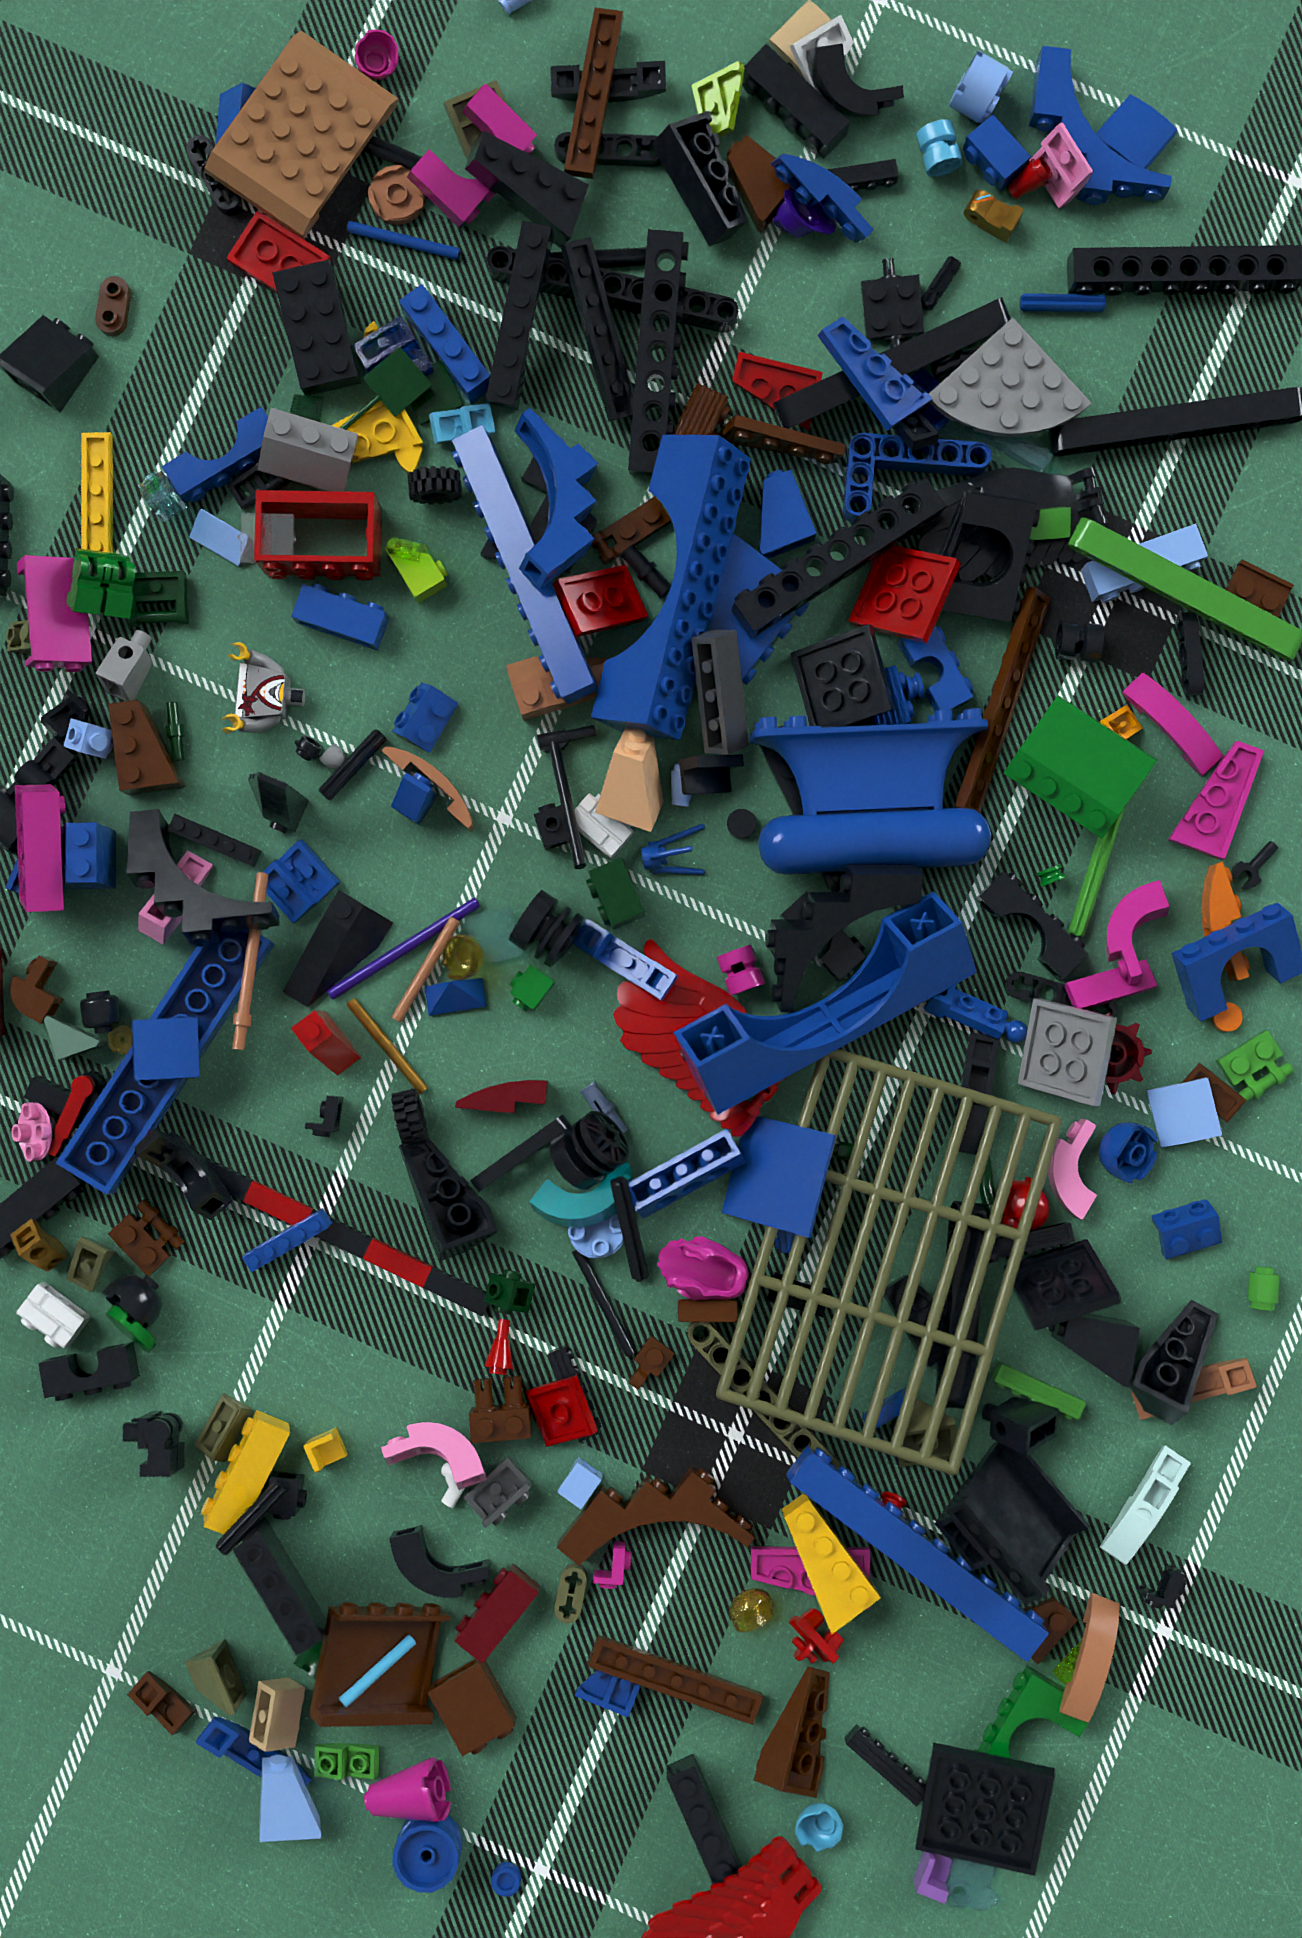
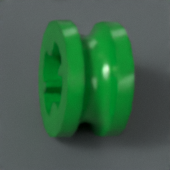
(1050, 875)

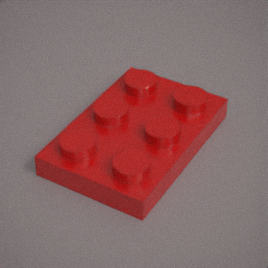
(271, 248)
(600, 600)

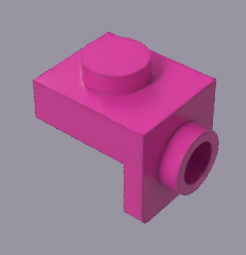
(621, 1562)

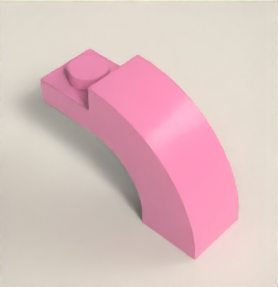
(1064, 1173)

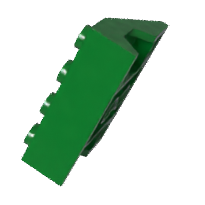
(1080, 766)

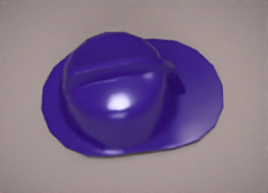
(800, 219)

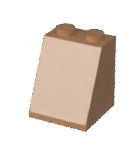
(632, 782)

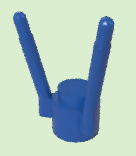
(655, 856)

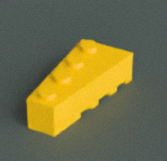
(832, 1570)

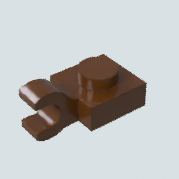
(652, 1358)

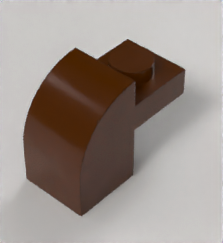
(29, 992)

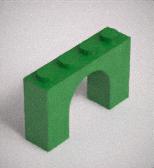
(1031, 1698)

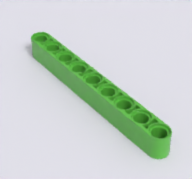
(1186, 589)

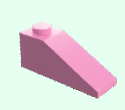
(151, 920)

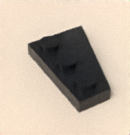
(918, 1314)

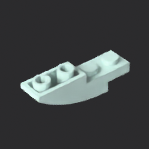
(1146, 1505)

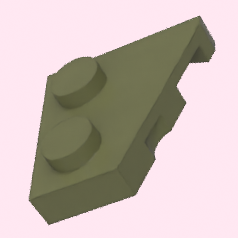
(463, 127)

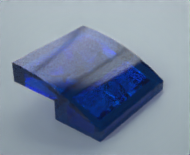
(385, 340)

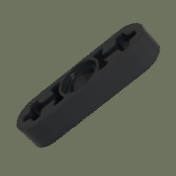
(213, 187)
(1190, 653)

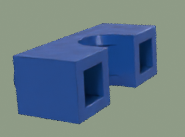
(952, 688)

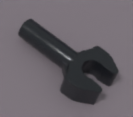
(1253, 867)

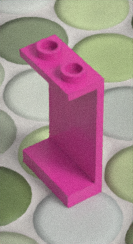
(56, 632)

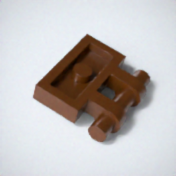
(140, 1243)

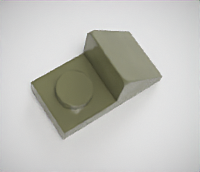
(88, 1263)

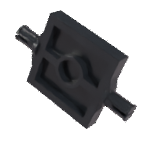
(892, 306)

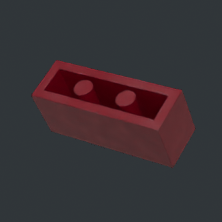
(496, 1612)

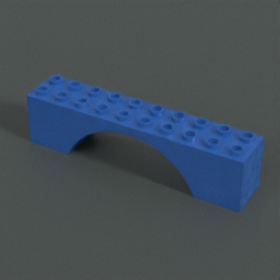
(654, 678)
(913, 959)

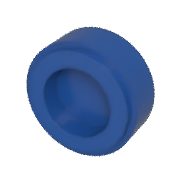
(506, 1879)

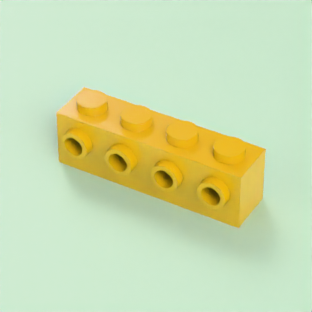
(247, 1472)

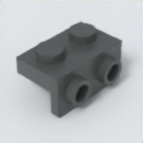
(503, 1487)

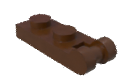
(631, 529)

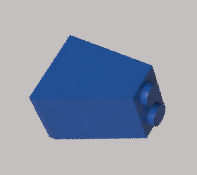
(88, 856)

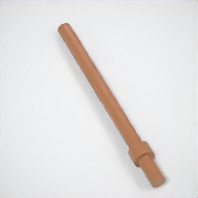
(242, 1018)

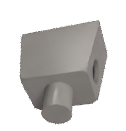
(126, 666)

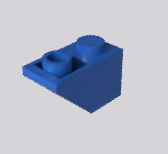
(414, 797)

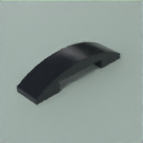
(626, 83)

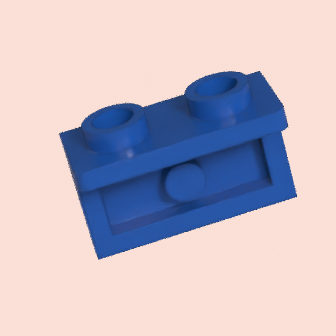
(424, 716)
(1187, 1228)

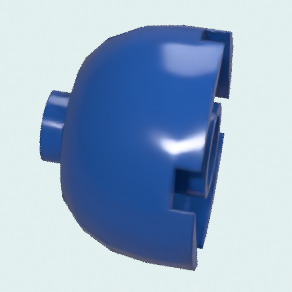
(1128, 1151)

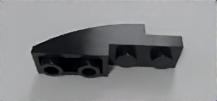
(978, 1076)

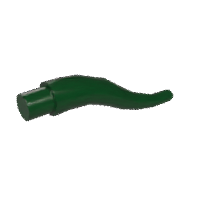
(986, 1188)

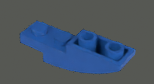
(818, 185)

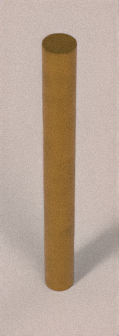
(387, 1046)

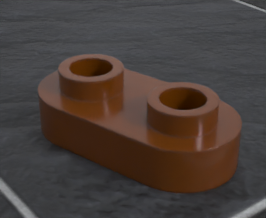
(113, 304)

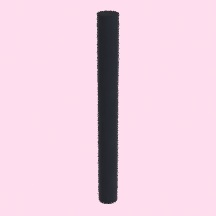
(604, 1303)

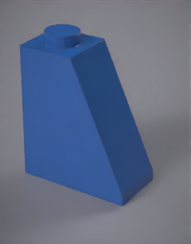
(784, 516)

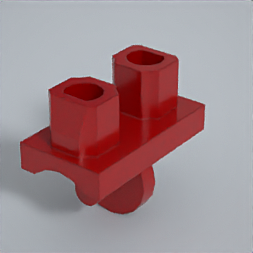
(823, 1646)

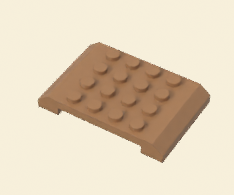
(299, 133)

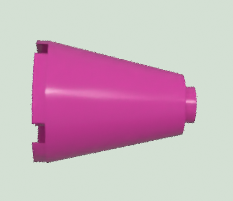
(412, 1793)

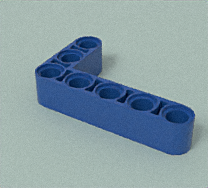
(904, 461)

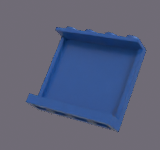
(743, 571)

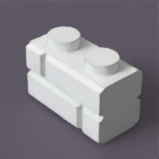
(600, 830)
(53, 1315)

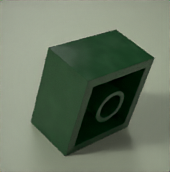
(616, 894)

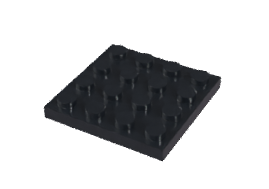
(985, 1808)

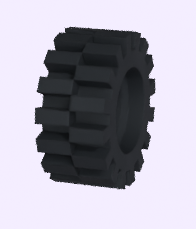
(434, 485)
(409, 1116)

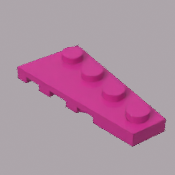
(1218, 806)
(785, 1569)

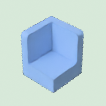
(580, 1483)

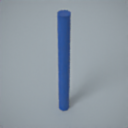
(403, 240)

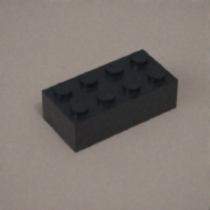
(316, 327)

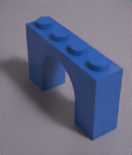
(1202, 962)

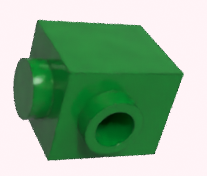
(530, 988)

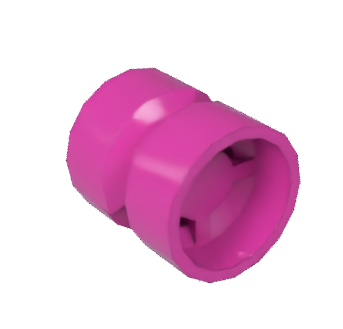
(744, 979)

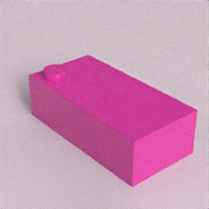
(39, 847)

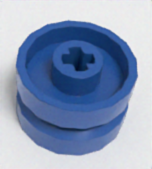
(427, 1854)

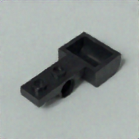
(43, 770)

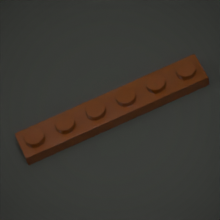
(593, 93)
(675, 1679)

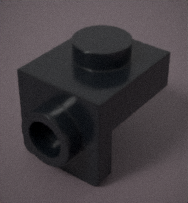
(59, 717)
(1169, 1588)

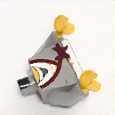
(261, 693)

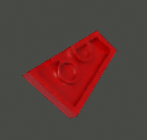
(772, 379)

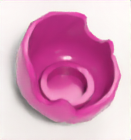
(376, 54)

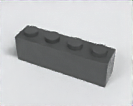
(720, 691)

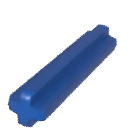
(1062, 302)

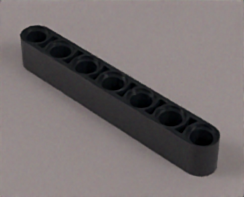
(953, 1308)

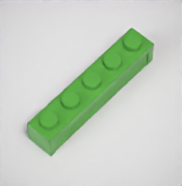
(1038, 1391)

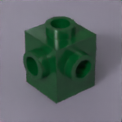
(509, 1292)

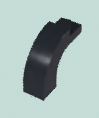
(832, 81)
(188, 1169)
(429, 1574)

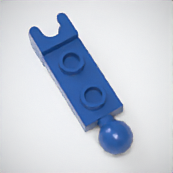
(975, 1014)

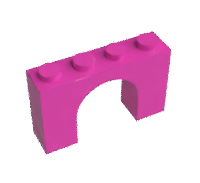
(458, 195)

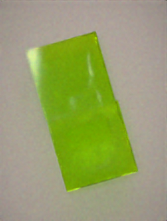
(406, 549)

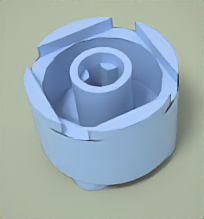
(980, 87)

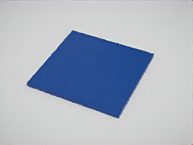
(780, 1176)

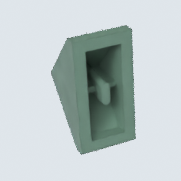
(69, 1039)

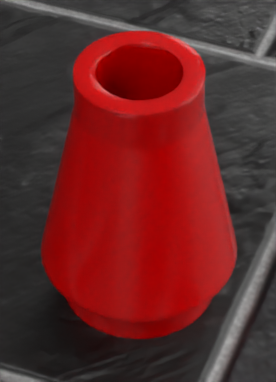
(1032, 177)

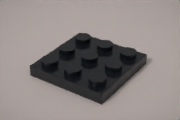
(843, 679)
(1063, 1285)

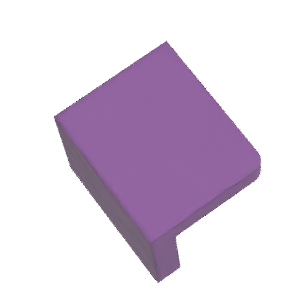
(932, 1876)

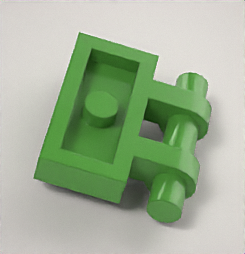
(1249, 1058)

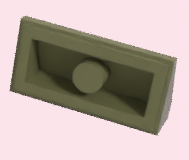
(223, 1428)

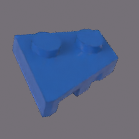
(609, 1692)

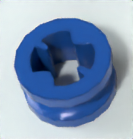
(914, 687)

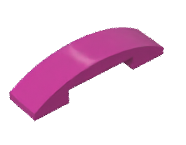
(1174, 722)

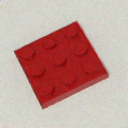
(905, 593)

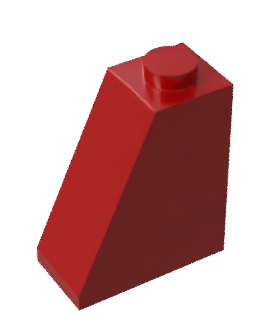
(326, 1041)

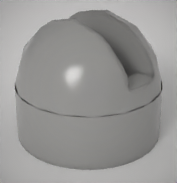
(333, 757)

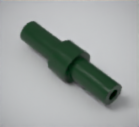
(175, 731)

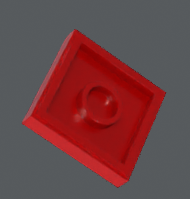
(561, 1411)

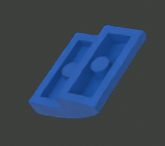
(1137, 132)
(299, 881)
(165, 1048)

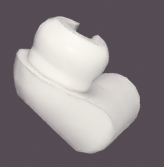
(453, 1493)

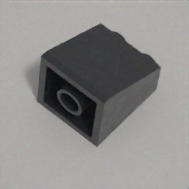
(49, 361)
(1103, 1342)

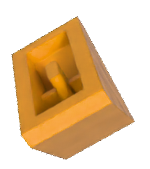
(1122, 722)

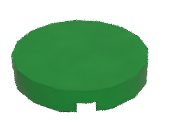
(131, 1329)

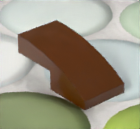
(161, 1701)

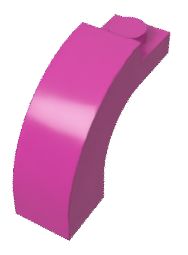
(1135, 909)

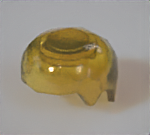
(463, 957)
(751, 1609)

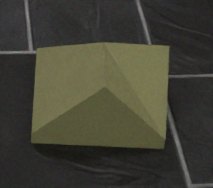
(917, 1429)
(217, 1677)

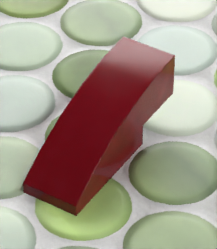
(505, 1096)

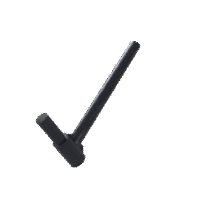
(553, 743)

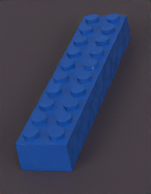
(131, 1109)

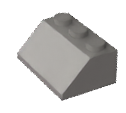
(307, 451)

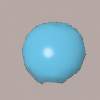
(819, 1826)

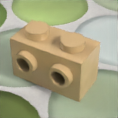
(276, 1714)

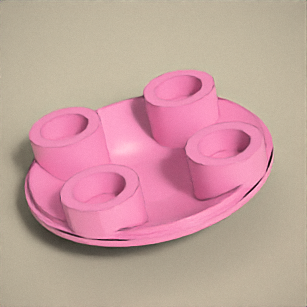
(33, 1131)

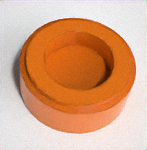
(1229, 1019)

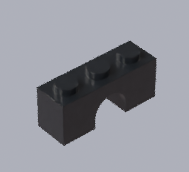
(842, 952)
(63, 1376)

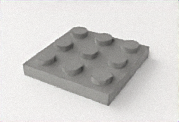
(1067, 1051)

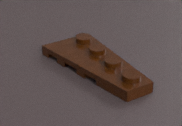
(778, 439)

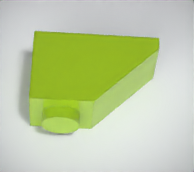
(421, 577)

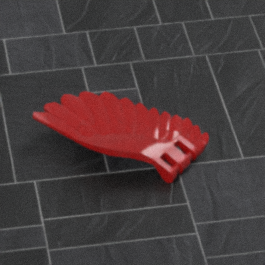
(650, 1028)
(746, 1903)

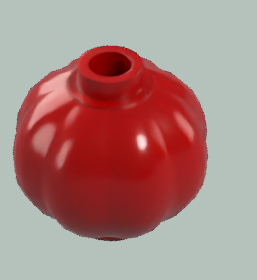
(1016, 1203)

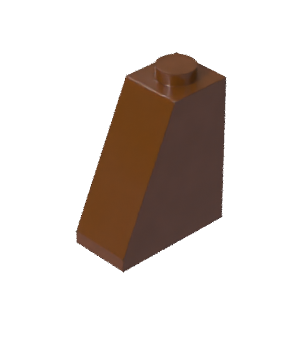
(756, 181)

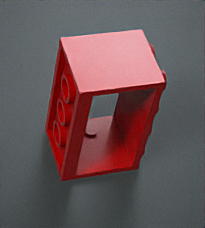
(322, 506)

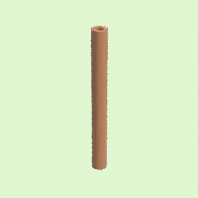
(425, 969)

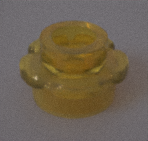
(114, 1039)

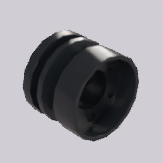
(546, 929)
(589, 1150)

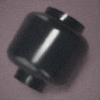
(100, 1011)

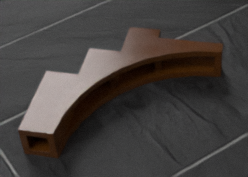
(651, 1503)

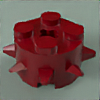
(1128, 1056)

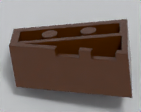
(139, 751)

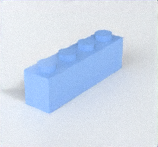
(1180, 547)

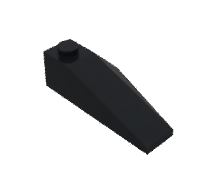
(278, 802)
(339, 943)
(449, 1207)

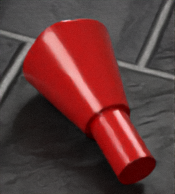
(500, 1357)

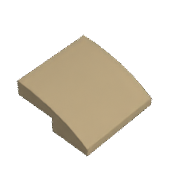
(802, 23)

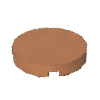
(395, 196)

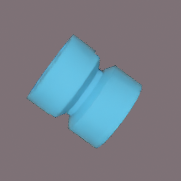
(939, 150)

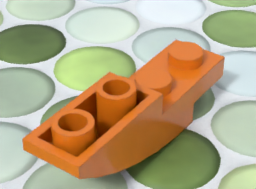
(1218, 910)

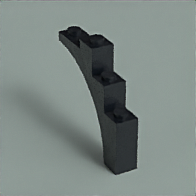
(204, 912)
(826, 913)

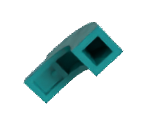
(578, 1209)

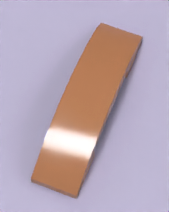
(407, 761)
(1216, 1379)
(1093, 1659)

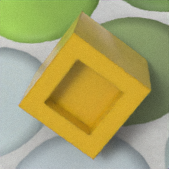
(325, 1449)

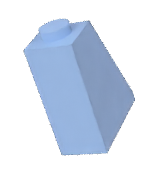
(285, 1803)

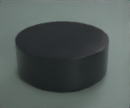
(741, 823)

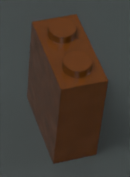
(472, 1706)

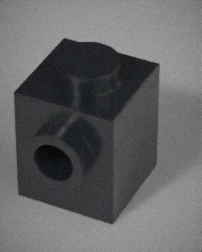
(551, 826)
(294, 1498)

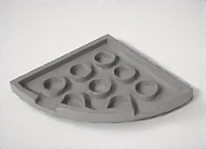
(1009, 388)

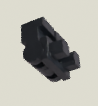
(161, 1437)

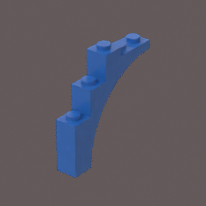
(1056, 103)
(569, 503)

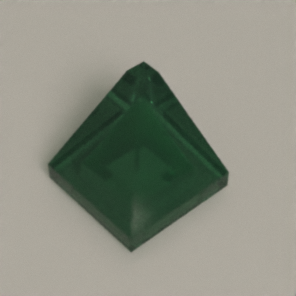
(307, 407)

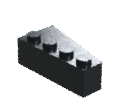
(528, 184)

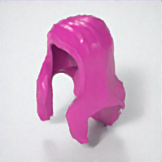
(703, 1269)

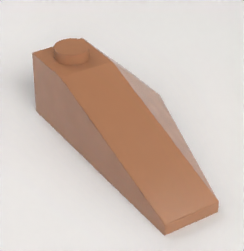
(534, 690)

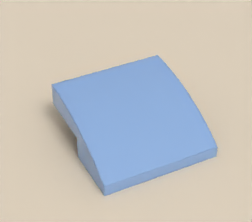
(1184, 1112)

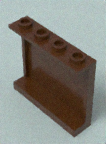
(356, 1642)

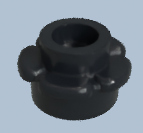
(308, 748)

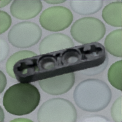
(610, 156)
(1060, 992)
(520, 1153)

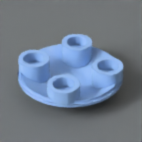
(599, 1239)

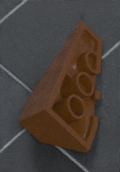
(792, 1751)

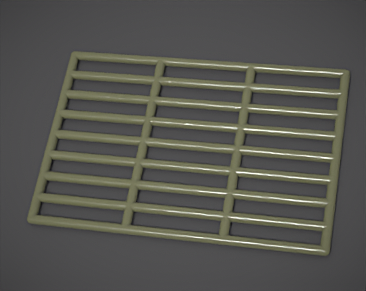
(871, 1313)

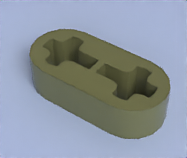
(577, 1594)

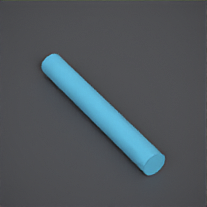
(377, 1671)

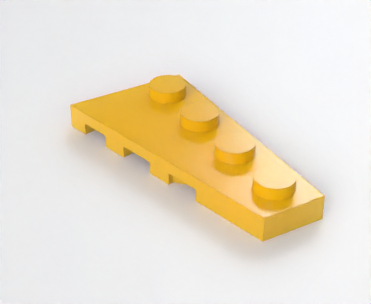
(381, 432)

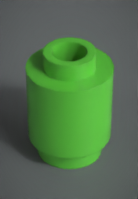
(1263, 1288)

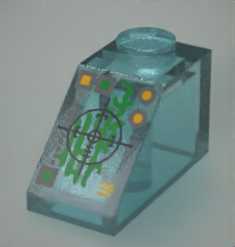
(161, 495)

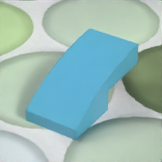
(453, 423)

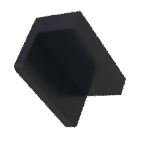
(708, 773)

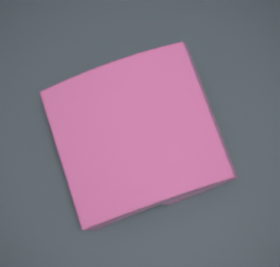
(1067, 165)

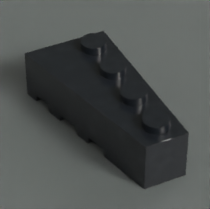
(701, 177)

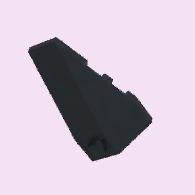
(1172, 1365)

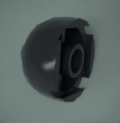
(135, 1297)

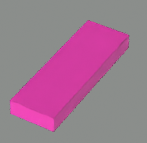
(1107, 987)

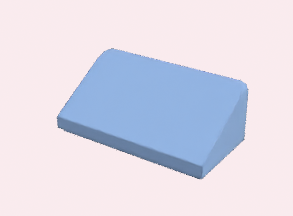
(217, 536)

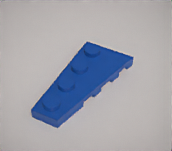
(879, 383)

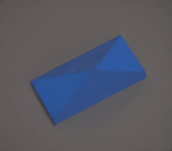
(455, 996)

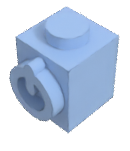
(89, 738)

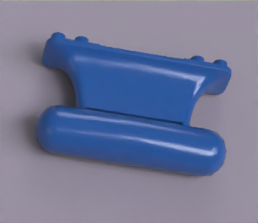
(871, 796)

